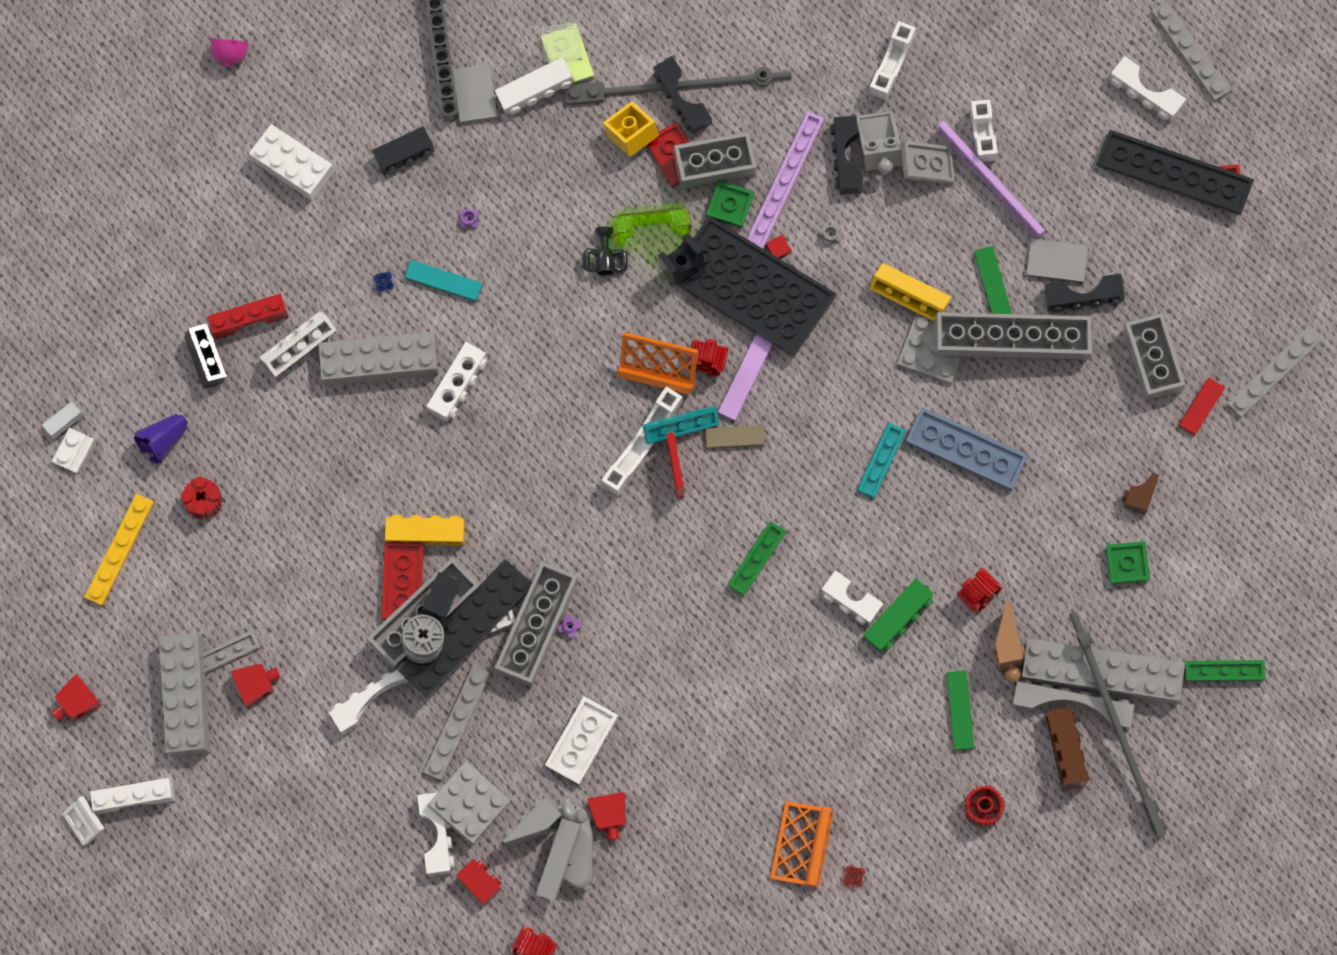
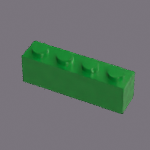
(898, 616)

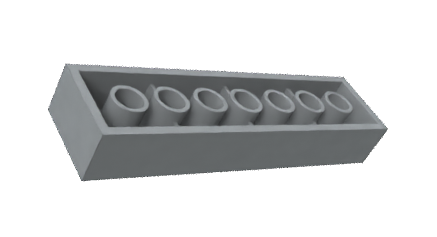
(1012, 336)
(1122, 672)

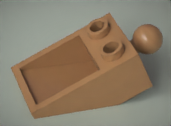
(1007, 650)

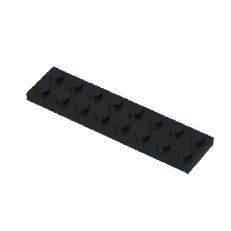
(1175, 172)
(469, 626)

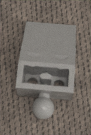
(879, 141)

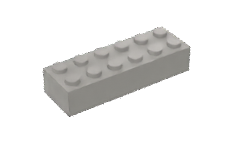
(378, 358)
(536, 624)
(388, 636)
(184, 694)

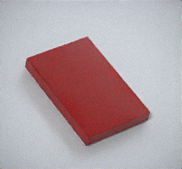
(662, 151)
(675, 465)

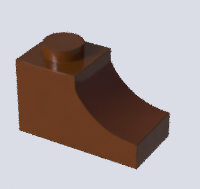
(1139, 497)

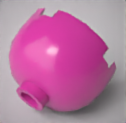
(228, 51)

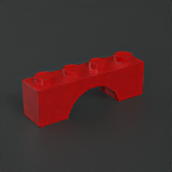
(263, 310)

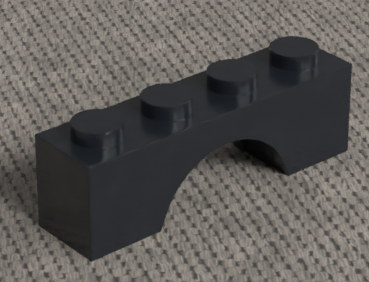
(694, 115)
(849, 177)
(1060, 296)

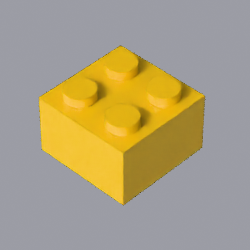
(630, 129)

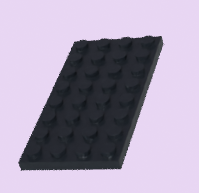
(756, 288)

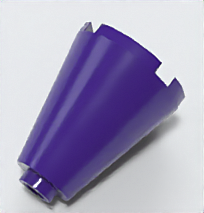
(160, 437)

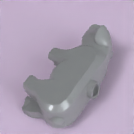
(581, 864)

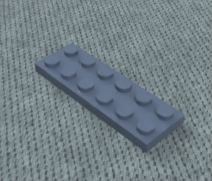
(966, 448)

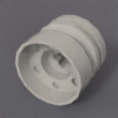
(422, 649)

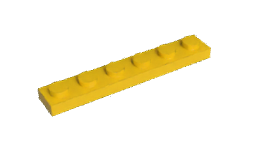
(119, 550)

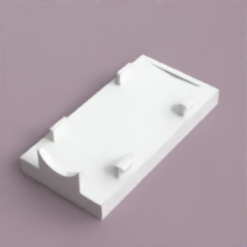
(581, 740)

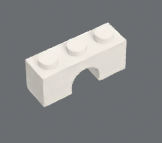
(982, 130)
(863, 610)

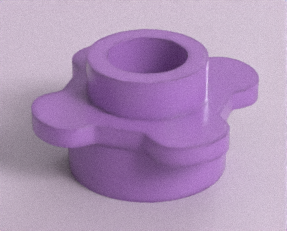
(469, 213)
(571, 632)

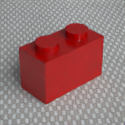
(479, 882)

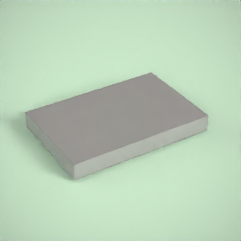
(475, 93)
(927, 162)
(1057, 260)

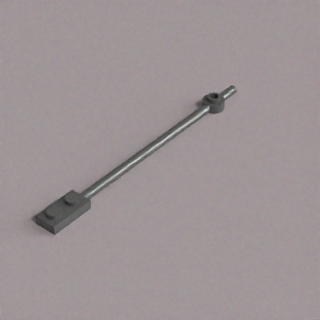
(595, 92)
(1150, 806)

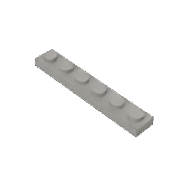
(1190, 51)
(1274, 372)
(457, 723)

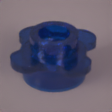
(382, 286)

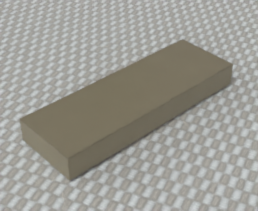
(735, 437)

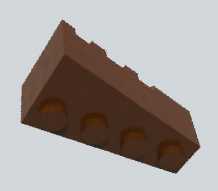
(1066, 749)

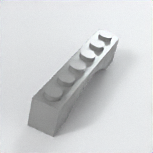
(1030, 697)

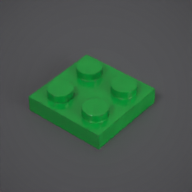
(730, 204)
(1127, 562)

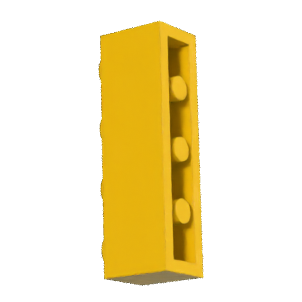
(909, 292)
(426, 530)

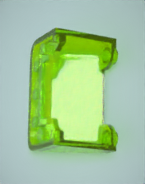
(627, 218)

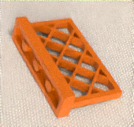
(657, 376)
(819, 844)

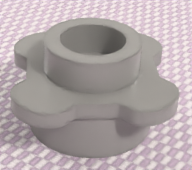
(833, 228)

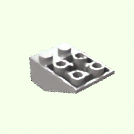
(537, 824)

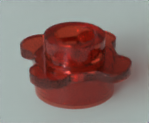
(859, 872)

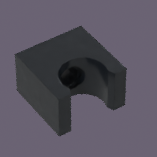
(687, 251)
(441, 597)

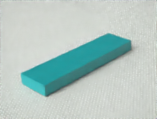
(443, 280)
(681, 424)
(881, 460)

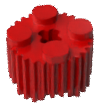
(710, 357)
(199, 508)
(979, 591)
(994, 803)
(532, 944)

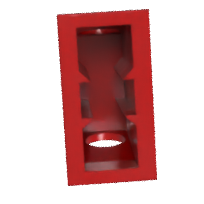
(254, 683)
(75, 700)
(609, 813)

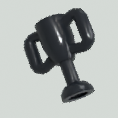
(605, 256)

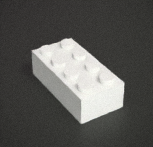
(291, 162)

